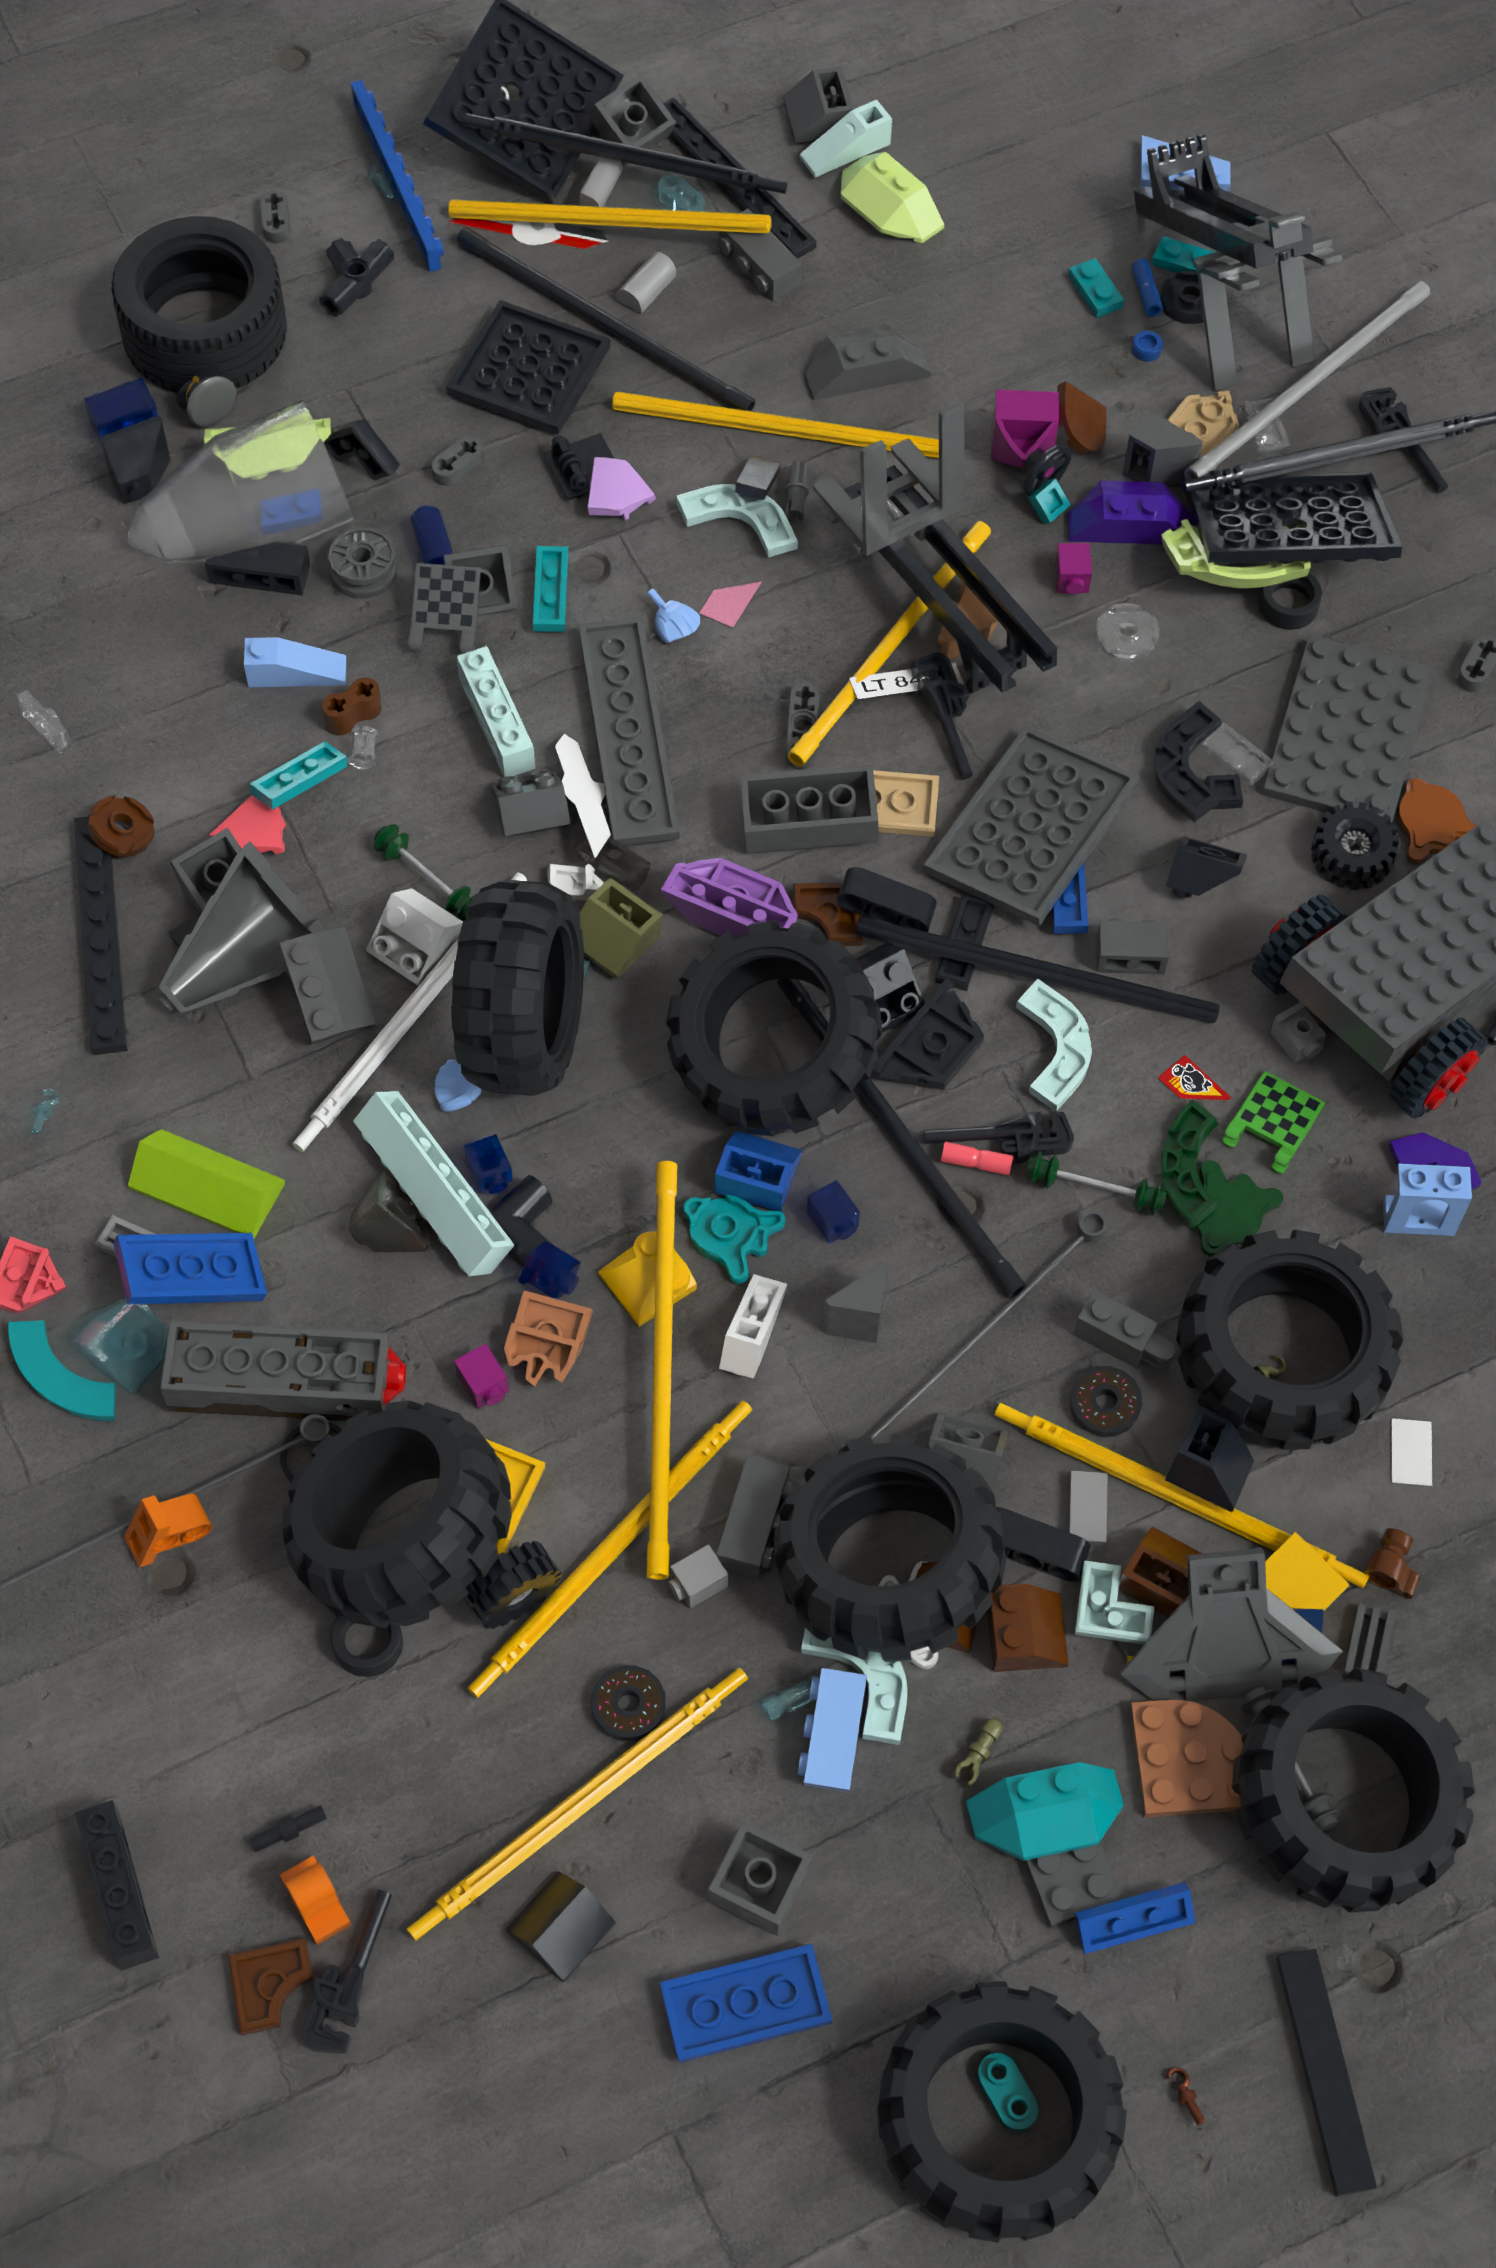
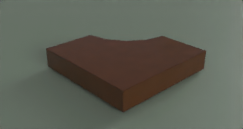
(819, 906)
(265, 1980)

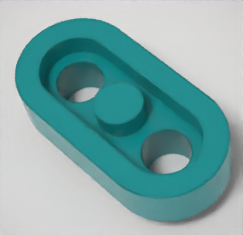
(1007, 2091)

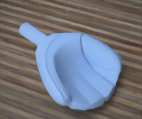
(673, 619)
(453, 1089)

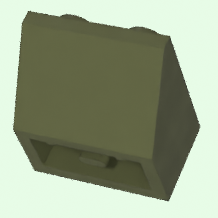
(617, 928)

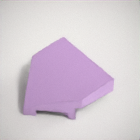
(616, 489)

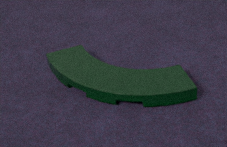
(1180, 1164)

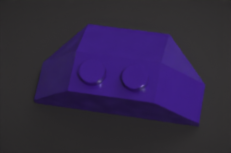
(1126, 513)

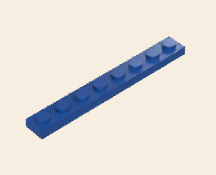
(401, 183)

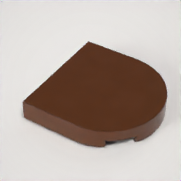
(1082, 419)

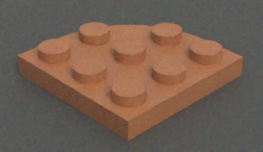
(1184, 1758)

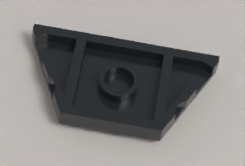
(932, 1043)

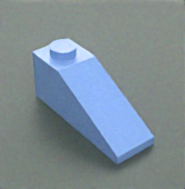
(291, 664)

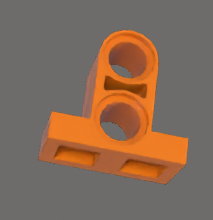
(165, 1526)
(315, 1899)

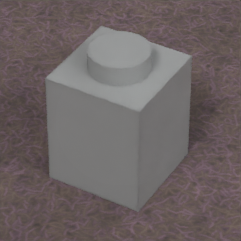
(698, 1577)

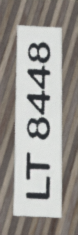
(890, 683)

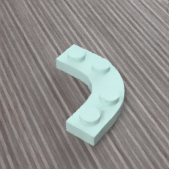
(723, 501)
(1071, 1040)
(885, 1688)

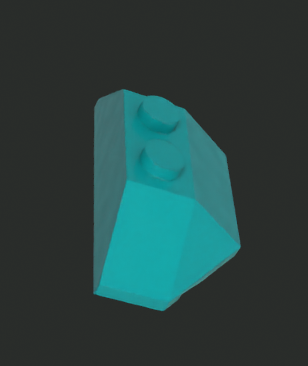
(1047, 1810)

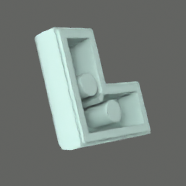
(1103, 1615)

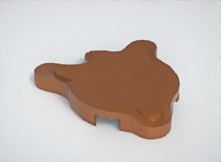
(1430, 819)

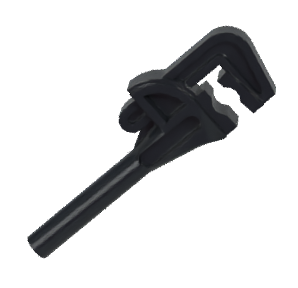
(1393, 419)
(944, 698)
(1020, 1136)
(341, 1992)

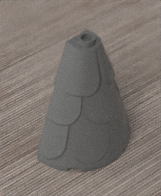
(236, 936)

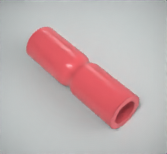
(981, 1159)

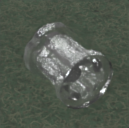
(370, 758)

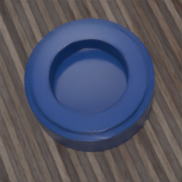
(1147, 346)

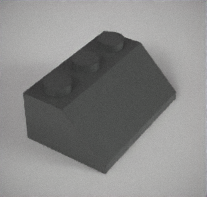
(327, 984)

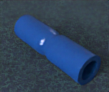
(1146, 285)

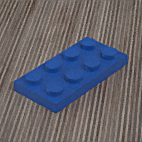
(189, 1268)
(745, 2003)

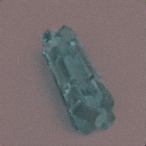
(789, 1700)

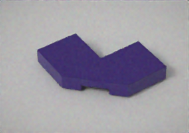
(1428, 1150)

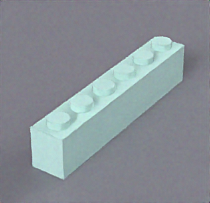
(433, 1183)

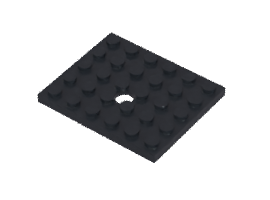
(555, 87)
(1334, 515)

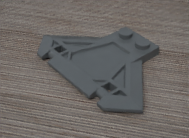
(1228, 1635)

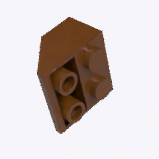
(1158, 1572)

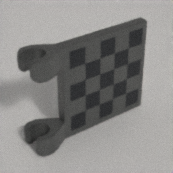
(446, 601)

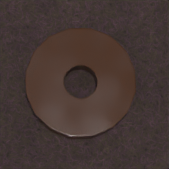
(118, 841)

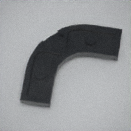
(1172, 763)

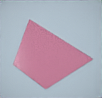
(729, 603)

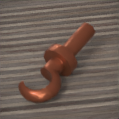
(1187, 2097)

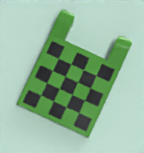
(1276, 1114)

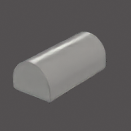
(600, 182)
(647, 282)

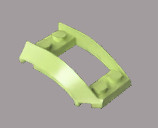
(1190, 559)

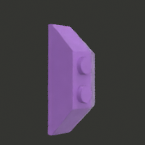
(726, 896)

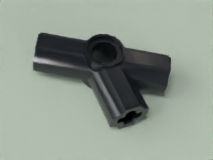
(354, 272)

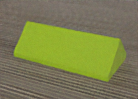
(203, 1182)

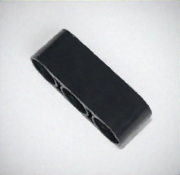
(886, 899)
(1043, 1546)

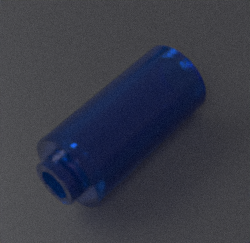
(431, 534)

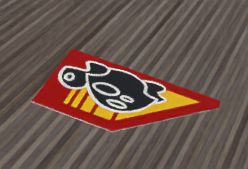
(1191, 1082)

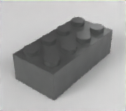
(809, 808)

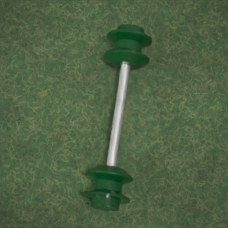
(396, 846)
(1048, 1171)

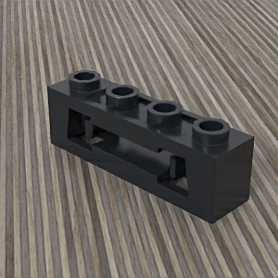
(116, 1885)

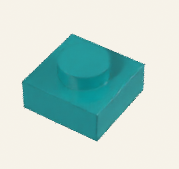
(1049, 501)

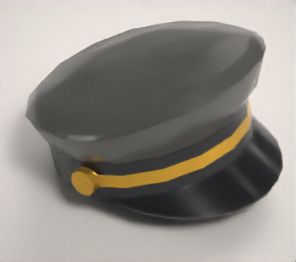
(207, 398)

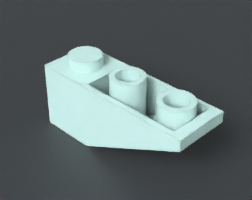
(851, 138)

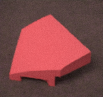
(256, 823)
(26, 1276)

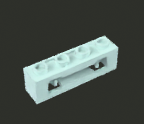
(496, 712)

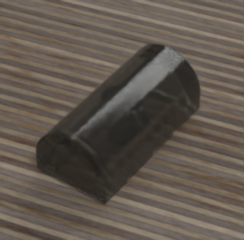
(616, 863)

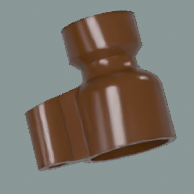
(1389, 1568)

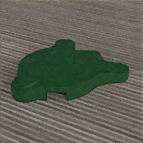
(1238, 1208)

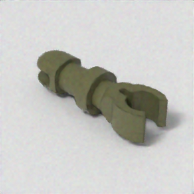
(978, 1750)

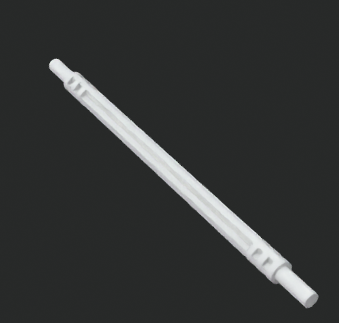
(381, 1046)

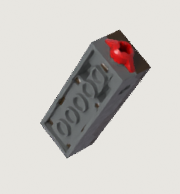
(279, 1371)

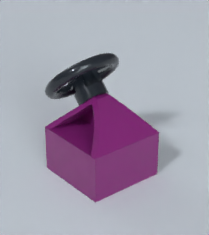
(1026, 435)

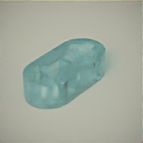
(685, 194)

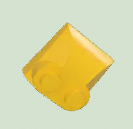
(633, 1278)

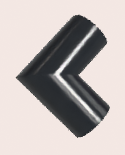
(361, 441)
(516, 1213)

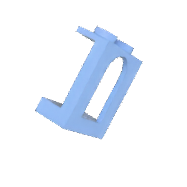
(1417, 1202)

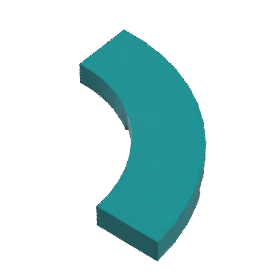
(53, 1380)

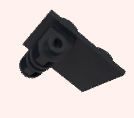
(575, 461)

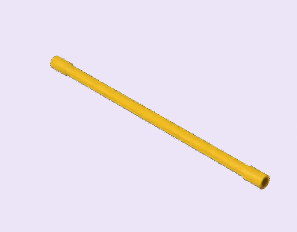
(661, 1404)

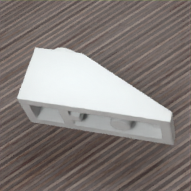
(752, 1326)

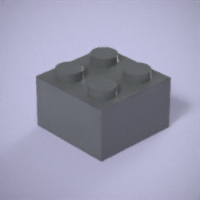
(633, 116)
(760, 1878)

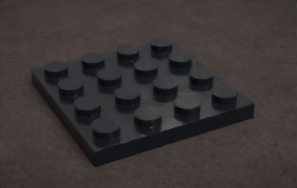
(528, 367)

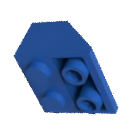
(757, 1170)

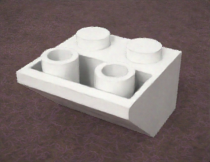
(413, 934)

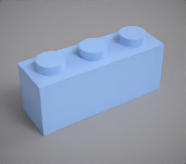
(832, 1730)

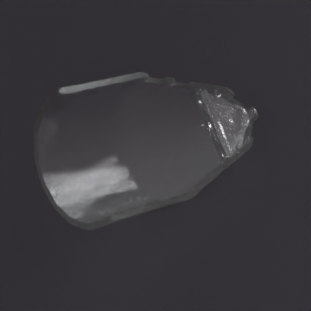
(243, 492)

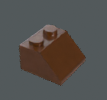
(1026, 1629)

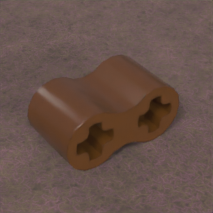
(354, 705)

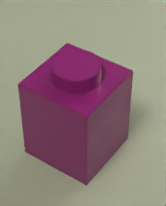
(1073, 568)
(482, 1376)

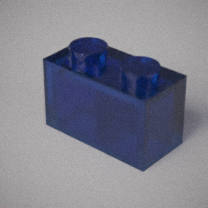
(120, 407)

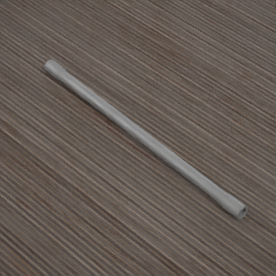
(1406, 302)

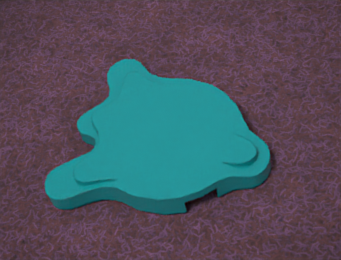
(731, 1230)

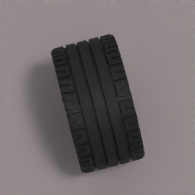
(192, 256)

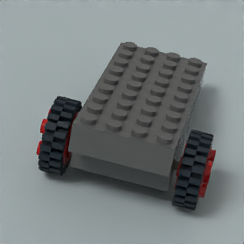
(1401, 970)

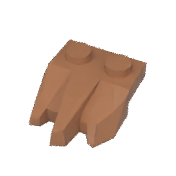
(546, 1335)

